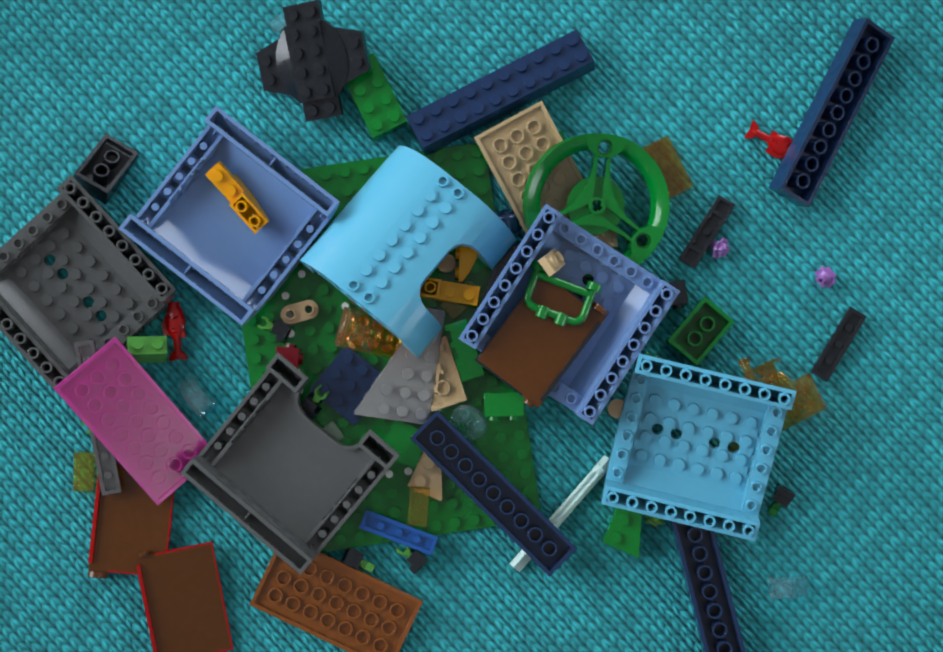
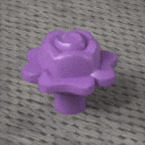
(720, 248)
(825, 277)

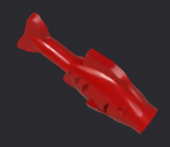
(776, 143)
(174, 325)

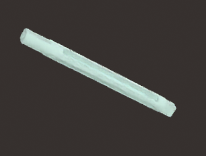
(568, 505)

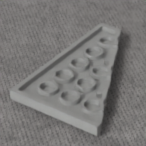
(405, 384)

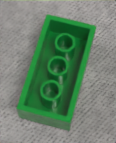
(377, 102)

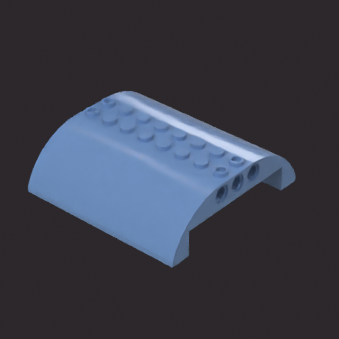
(205, 240)

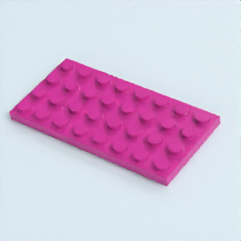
(132, 419)

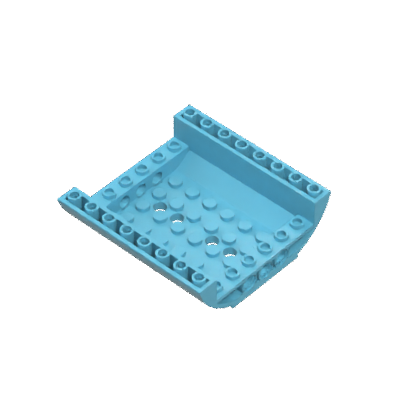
(685, 475)

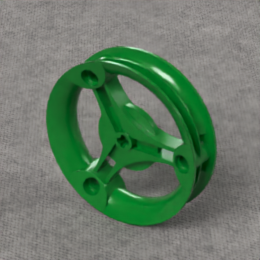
(603, 190)

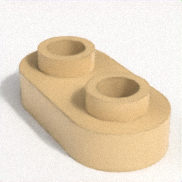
(299, 312)

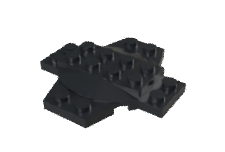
(313, 60)

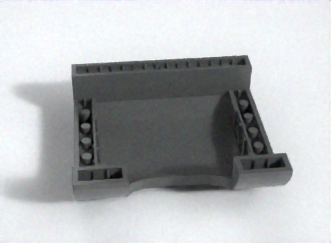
(285, 471)

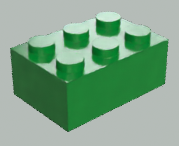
(699, 331)

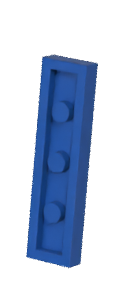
(398, 532)

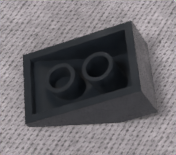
(105, 168)

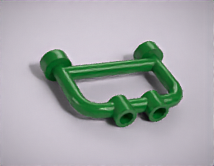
(560, 318)

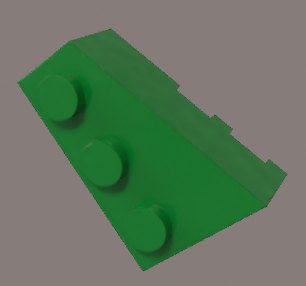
(463, 353)
(624, 531)

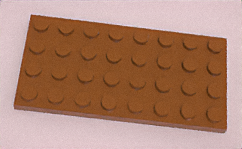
(338, 604)

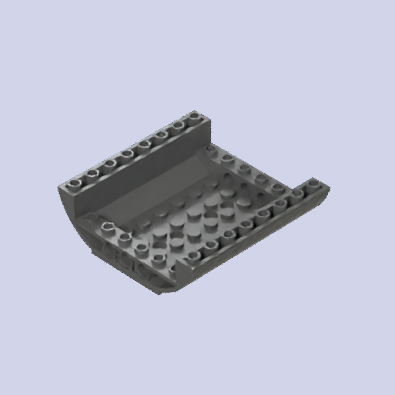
(49, 314)

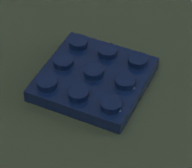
(347, 381)

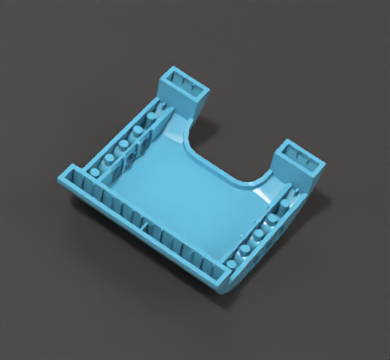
(397, 237)

